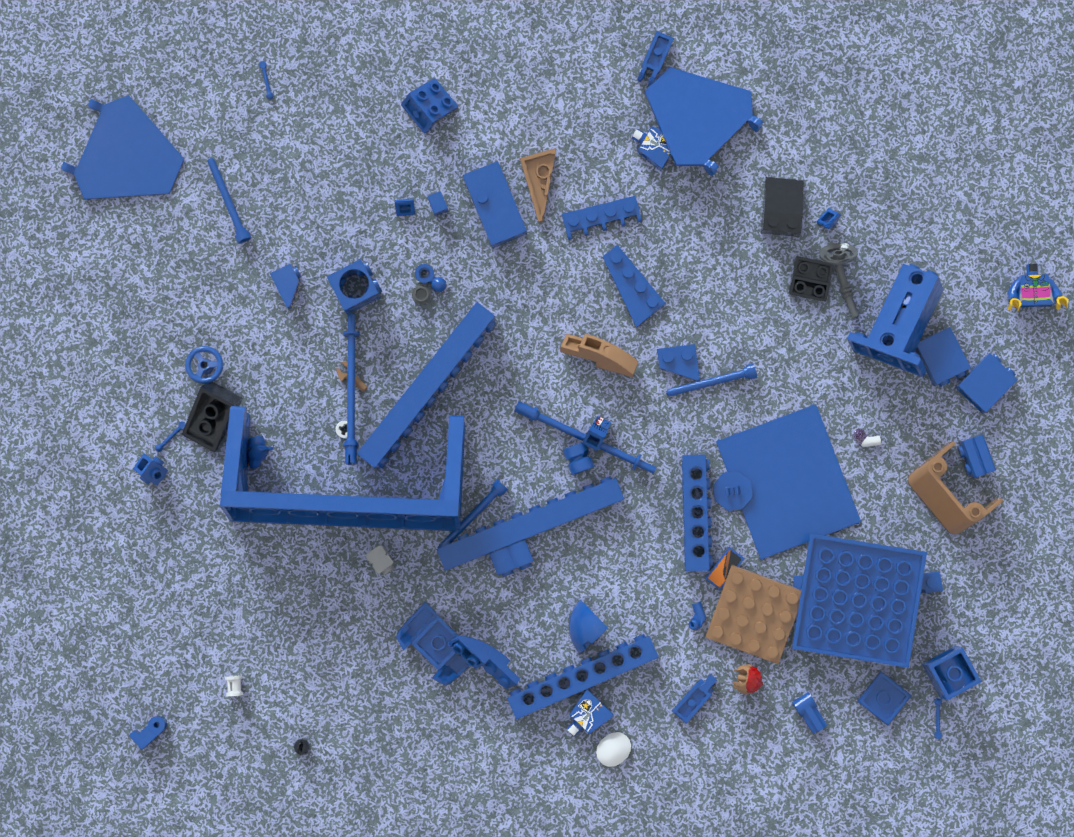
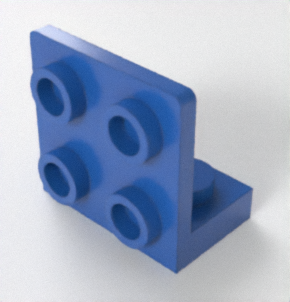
(428, 104)

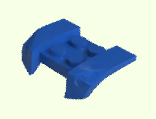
(431, 638)

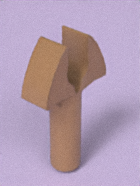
(363, 387)

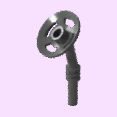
(838, 260)

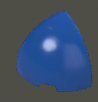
(584, 626)

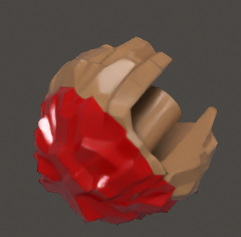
(749, 679)

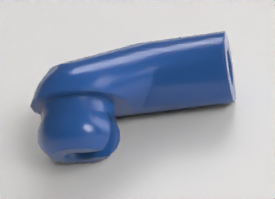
(698, 618)

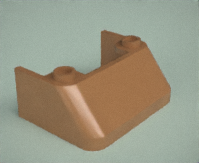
(939, 499)

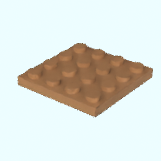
(754, 614)

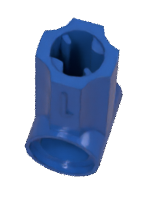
(807, 709)

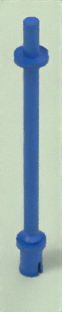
(534, 414)
(351, 444)

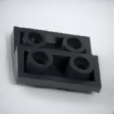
(811, 278)

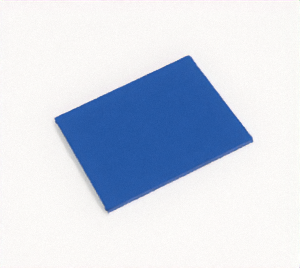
(792, 479)

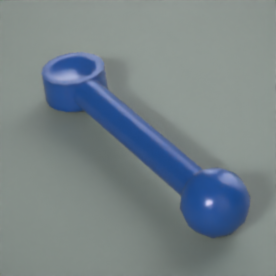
(262, 65)
(159, 447)
(938, 734)

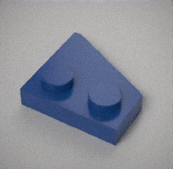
(679, 360)

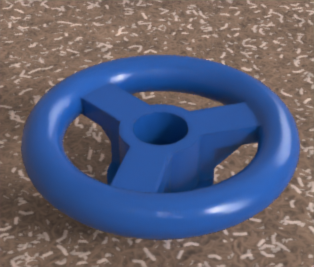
(211, 364)

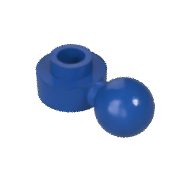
(438, 284)

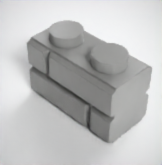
(381, 560)

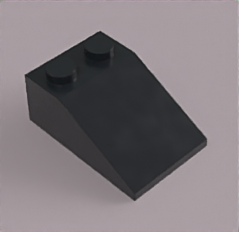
(782, 207)
(210, 415)

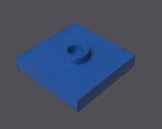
(884, 698)

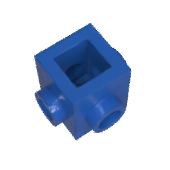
(150, 469)

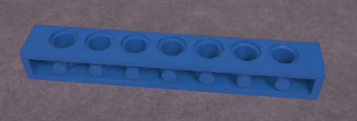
(522, 709)

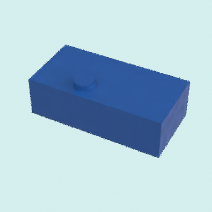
(494, 204)

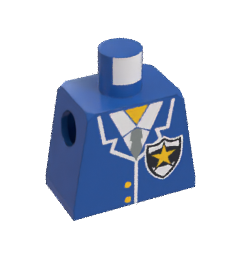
(652, 147)
(588, 714)

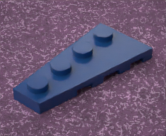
(634, 289)

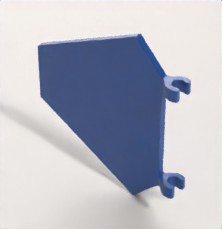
(698, 115)
(125, 155)

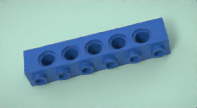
(702, 464)

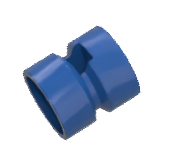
(578, 458)

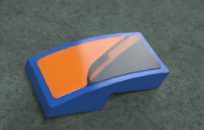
(719, 572)

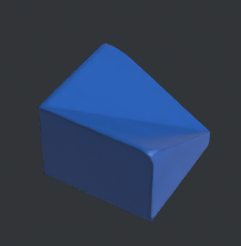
(437, 203)

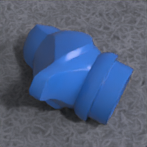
(257, 451)

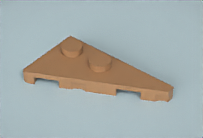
(538, 174)

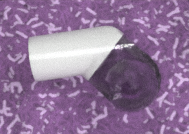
(864, 440)

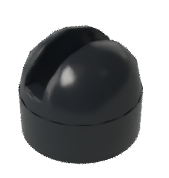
(306, 746)

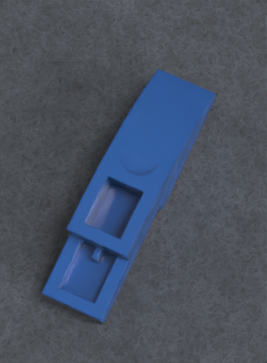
(481, 654)

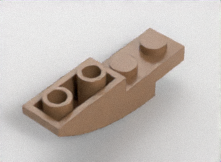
(598, 350)

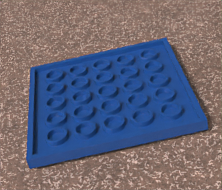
(859, 600)

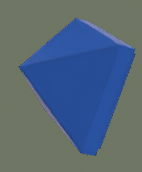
(404, 207)
(829, 218)

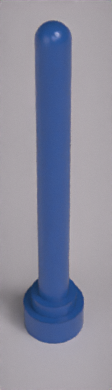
(242, 235)
(747, 372)
(497, 489)

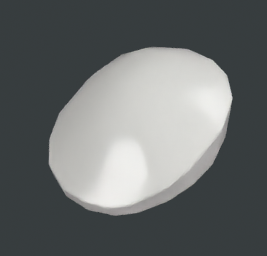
(613, 749)

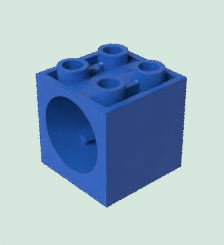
(338, 280)
(951, 672)

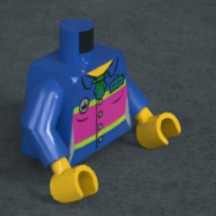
(1035, 291)

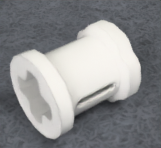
(341, 424)
(234, 686)

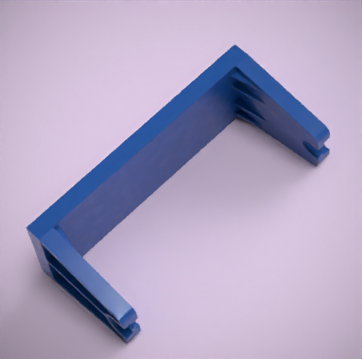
(334, 509)

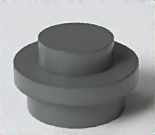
(421, 294)

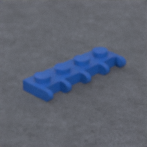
(601, 215)

